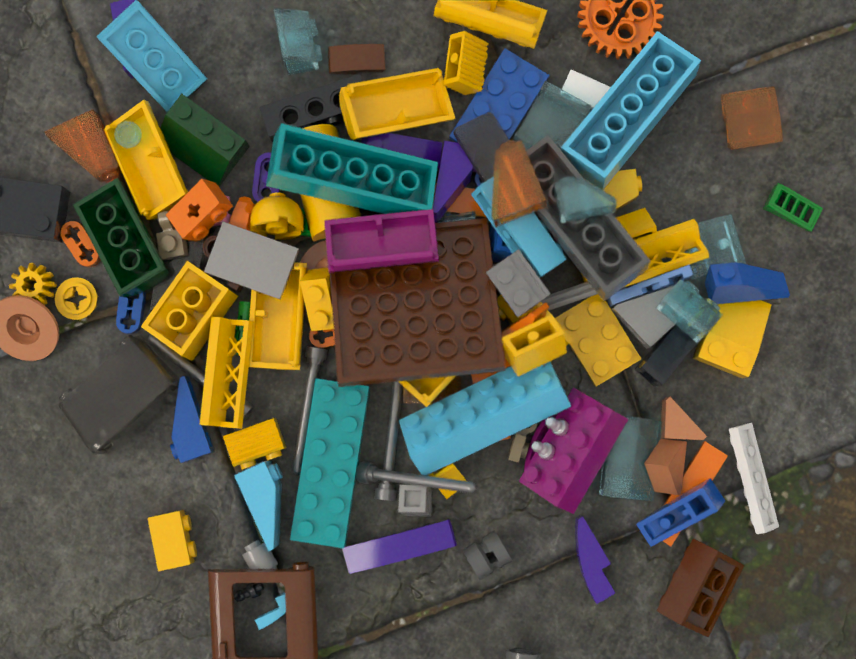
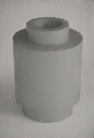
(259, 557)

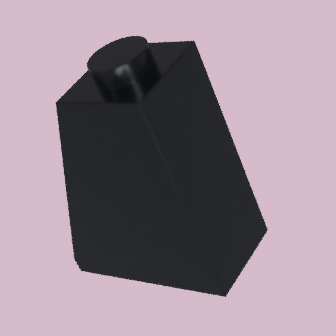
(665, 356)

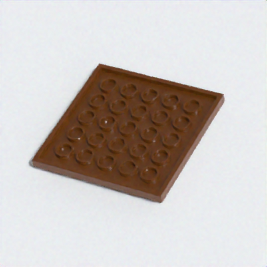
(420, 315)

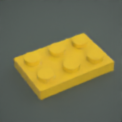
(598, 339)

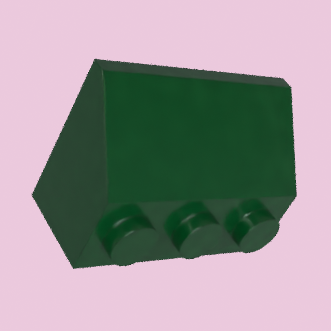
(202, 140)

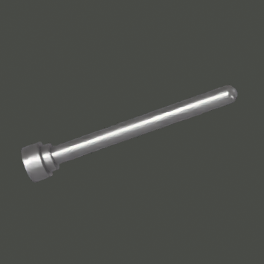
(315, 358)
(190, 369)
(369, 473)
(385, 489)

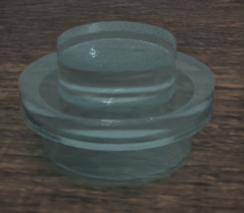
(128, 134)

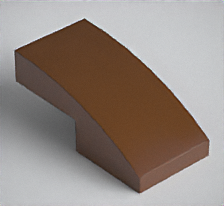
(356, 58)

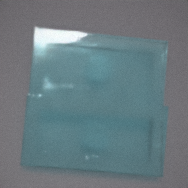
(722, 243)

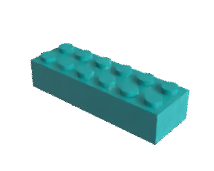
(350, 172)
(330, 464)

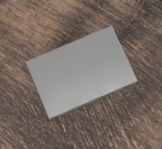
(251, 260)

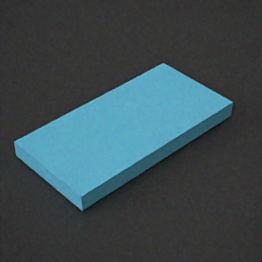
(151, 56)

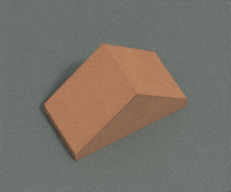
(677, 423)
(666, 466)

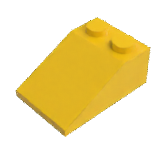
(735, 337)

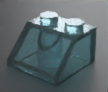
(297, 40)
(690, 310)

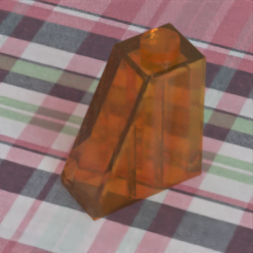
(87, 144)
(514, 184)

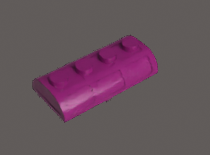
(381, 240)

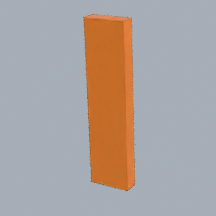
(701, 468)

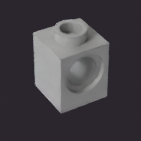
(415, 500)

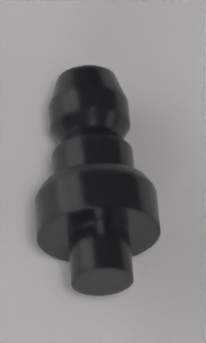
(252, 590)

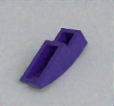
(592, 561)

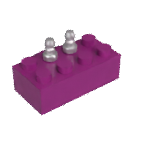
(571, 450)

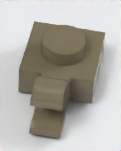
(169, 241)
(519, 446)

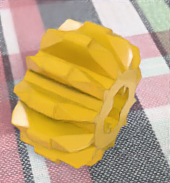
(36, 274)

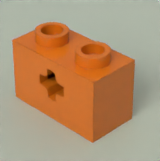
(199, 210)

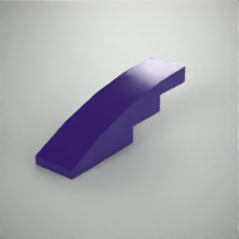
(399, 546)

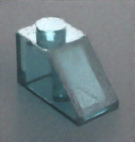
(581, 199)

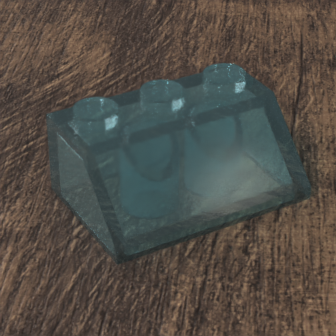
(624, 468)

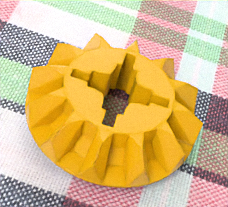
(67, 291)

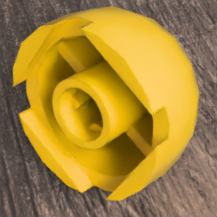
(277, 217)

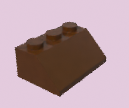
(700, 587)

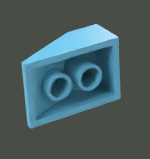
(263, 495)

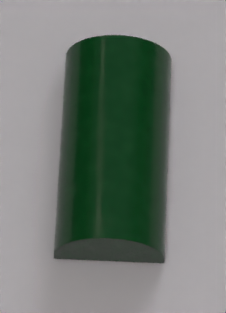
(121, 239)

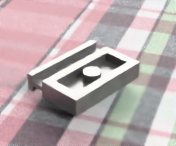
(518, 283)

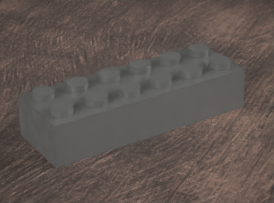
(594, 244)

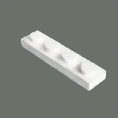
(753, 478)

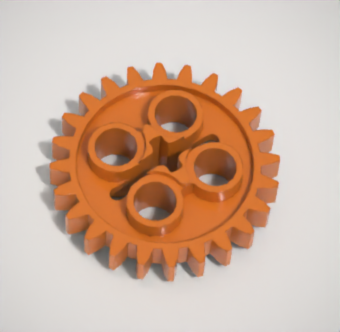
(639, 27)

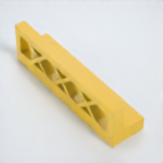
(672, 244)
(221, 372)

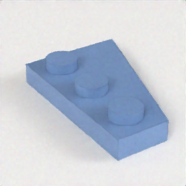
(650, 285)

